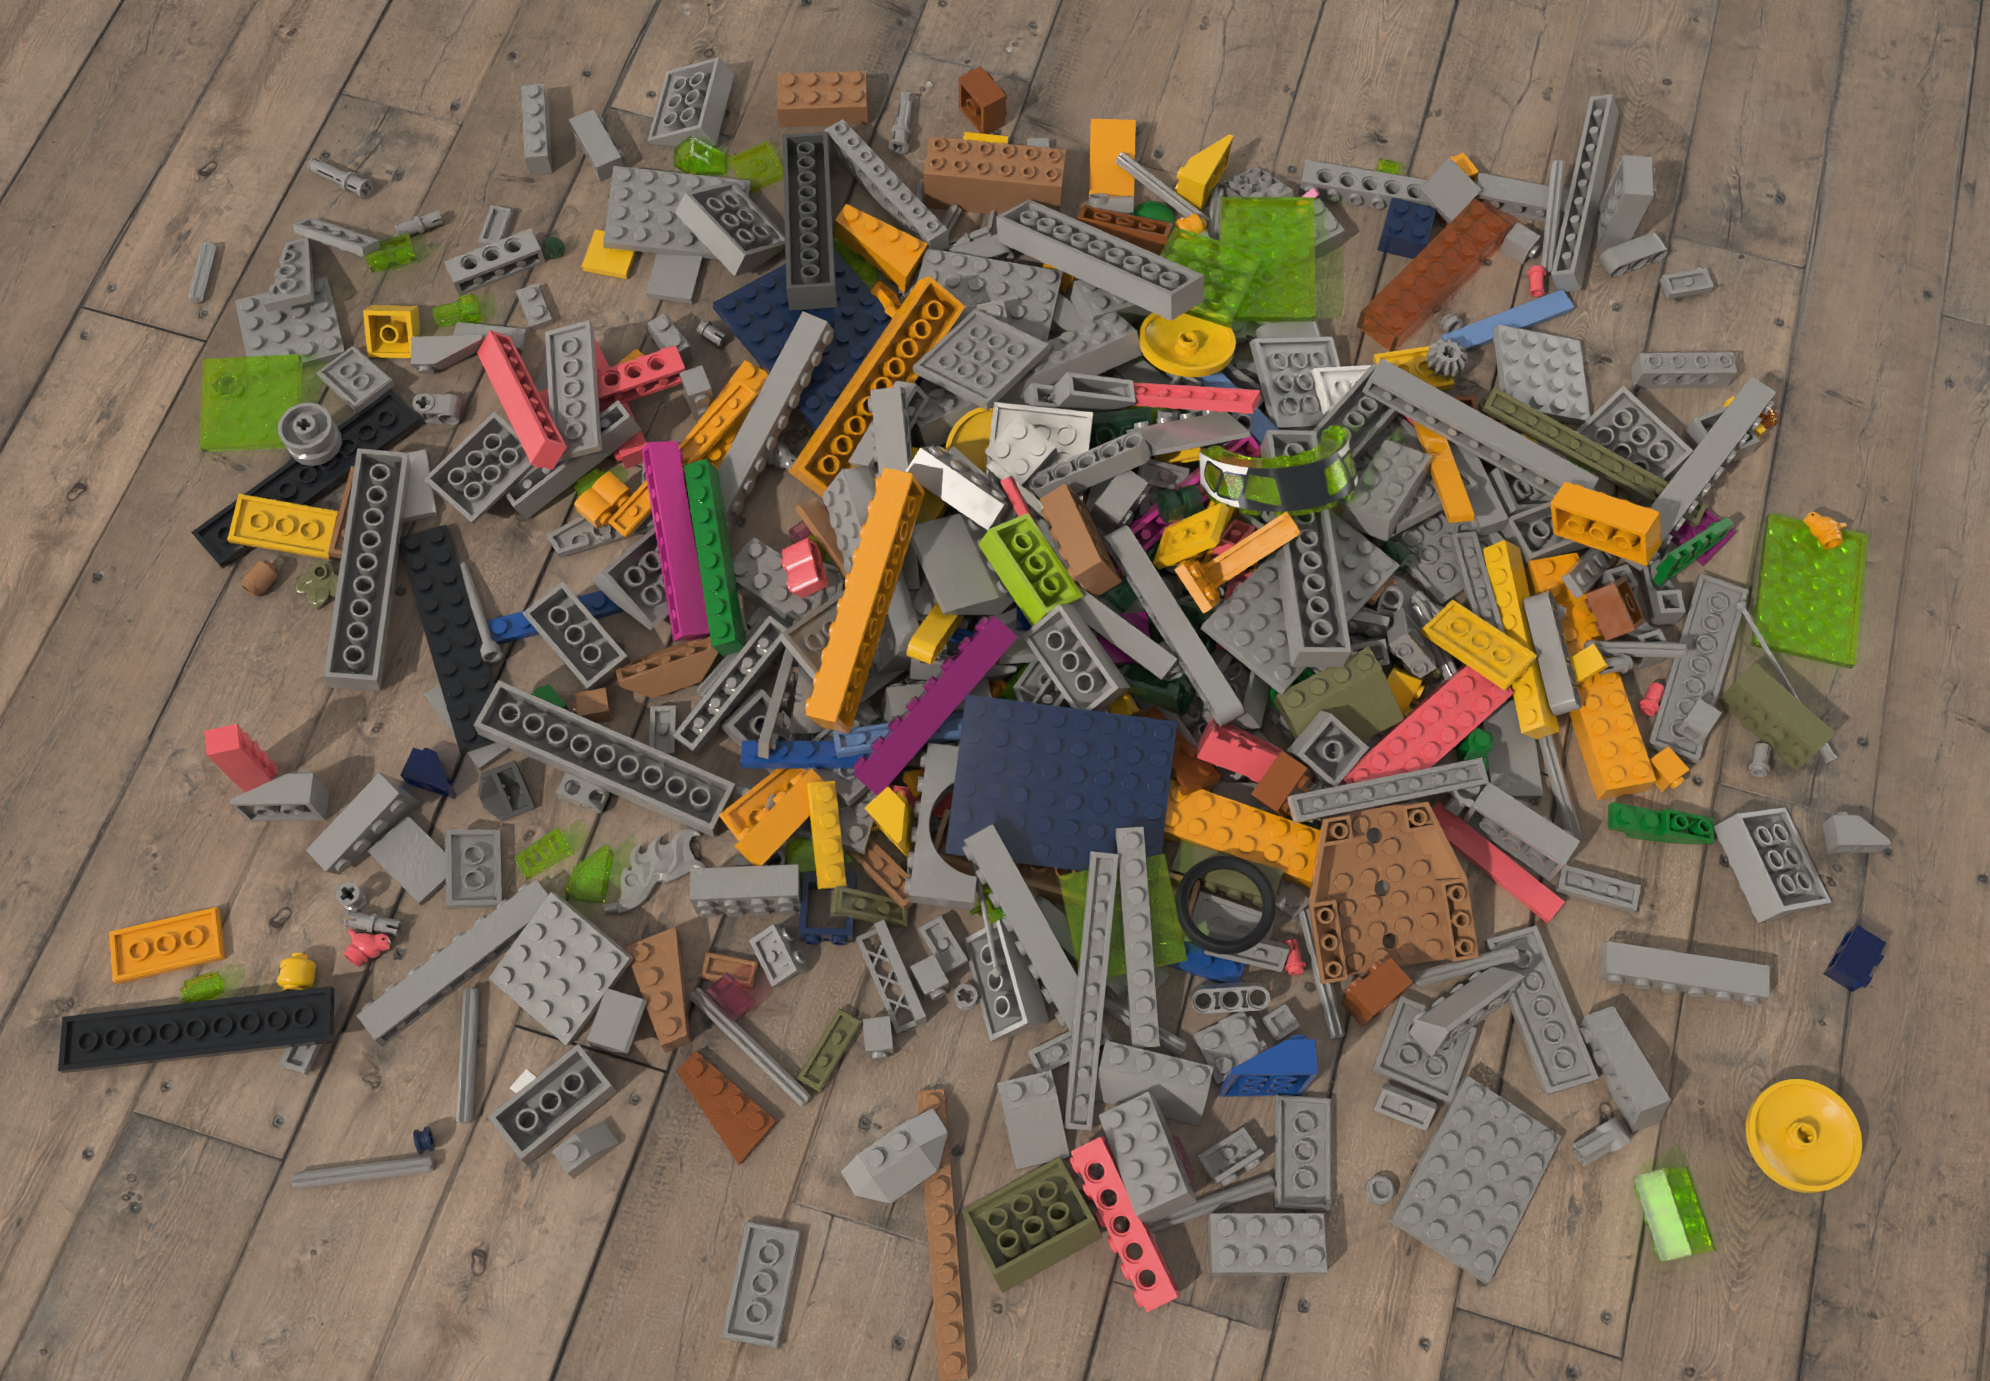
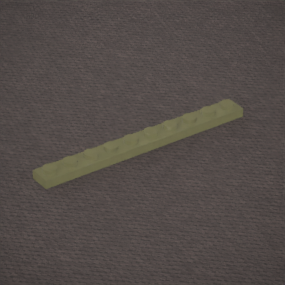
(1580, 449)

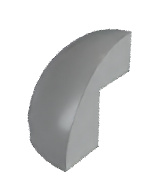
(803, 690)

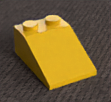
(1204, 172)

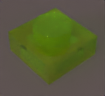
(1388, 166)

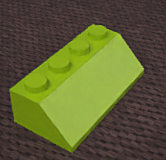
(1029, 567)

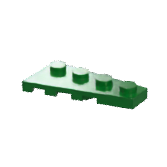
(1691, 550)

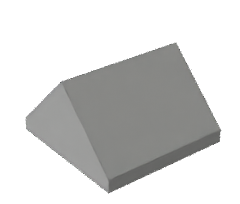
(616, 1022)

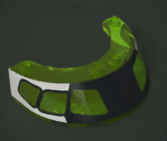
(1282, 483)

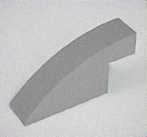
(1082, 393)

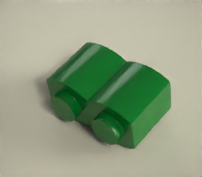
(1475, 745)

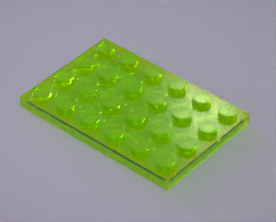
(1285, 236)
(1809, 593)

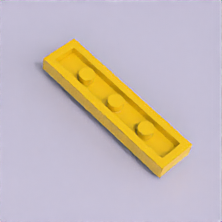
(826, 834)

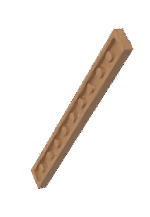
(944, 1256)

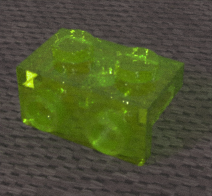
(392, 252)

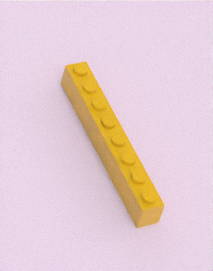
(1510, 589)

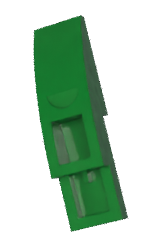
(1660, 826)

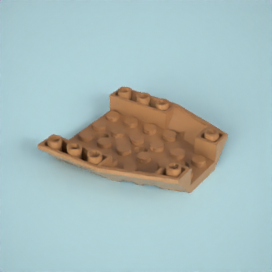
(1424, 899)

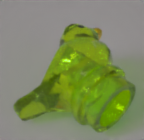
(994, 914)

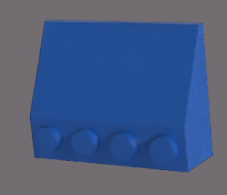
(1277, 1071)

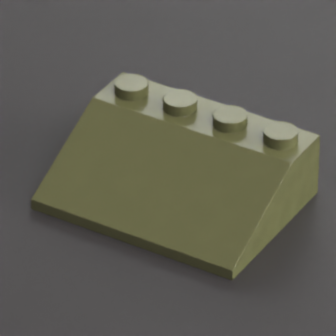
(1351, 693)
(1031, 1224)

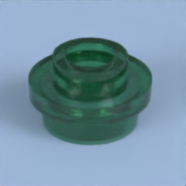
(553, 243)

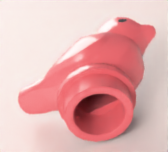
(365, 947)

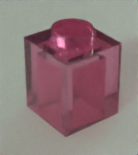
(731, 996)

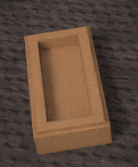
(741, 969)

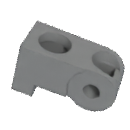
(582, 793)

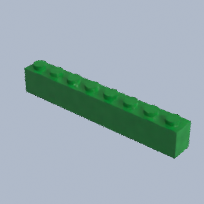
(714, 557)

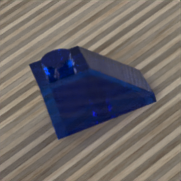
(427, 772)

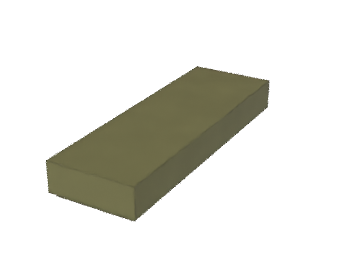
(868, 907)
(829, 1050)

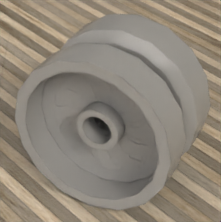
(309, 434)

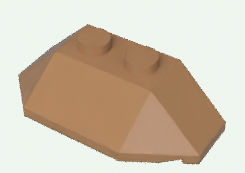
(668, 668)

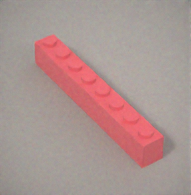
(521, 401)

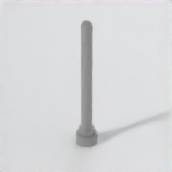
(489, 649)

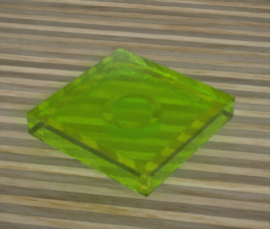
(758, 166)

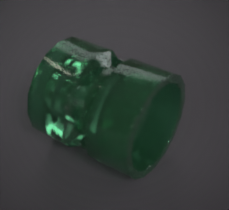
(1179, 503)

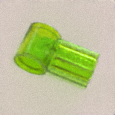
(464, 310)

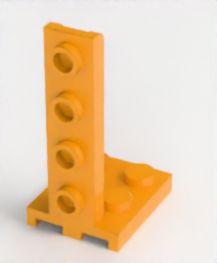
(1204, 580)

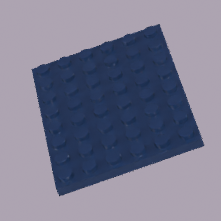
(763, 324)
(1059, 780)

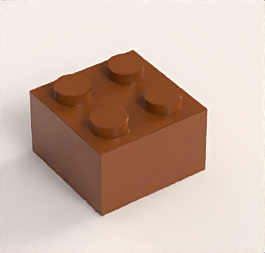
(982, 100)
(1614, 608)
(1282, 780)
(1376, 992)

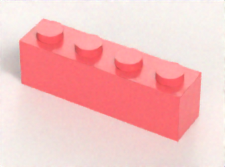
(239, 757)

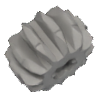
(1446, 358)

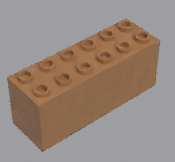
(991, 175)

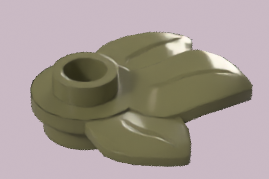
(318, 588)

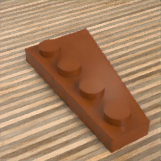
(1189, 770)
(729, 1110)

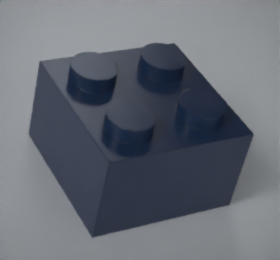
(1406, 228)

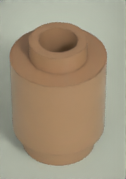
(259, 578)

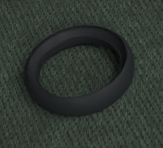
(1243, 867)

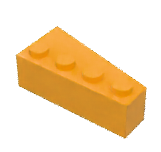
(881, 245)

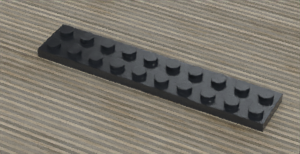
(372, 428)
(449, 631)
(197, 1029)

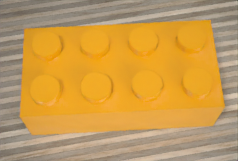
(1606, 523)

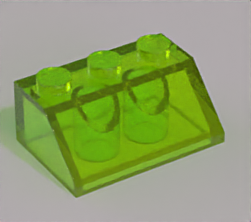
(1673, 1213)

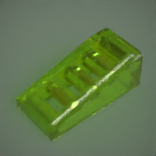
(546, 841)

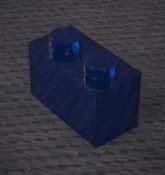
(1855, 959)

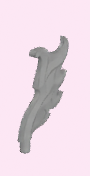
(656, 865)

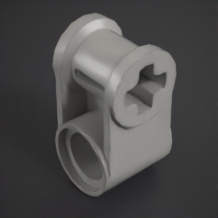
(440, 408)

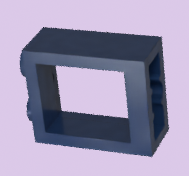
(815, 935)

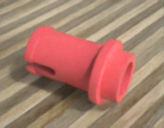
(1536, 277)
(1651, 701)
(1294, 961)

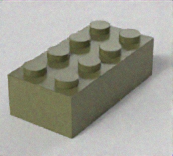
(1776, 716)

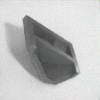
(505, 791)

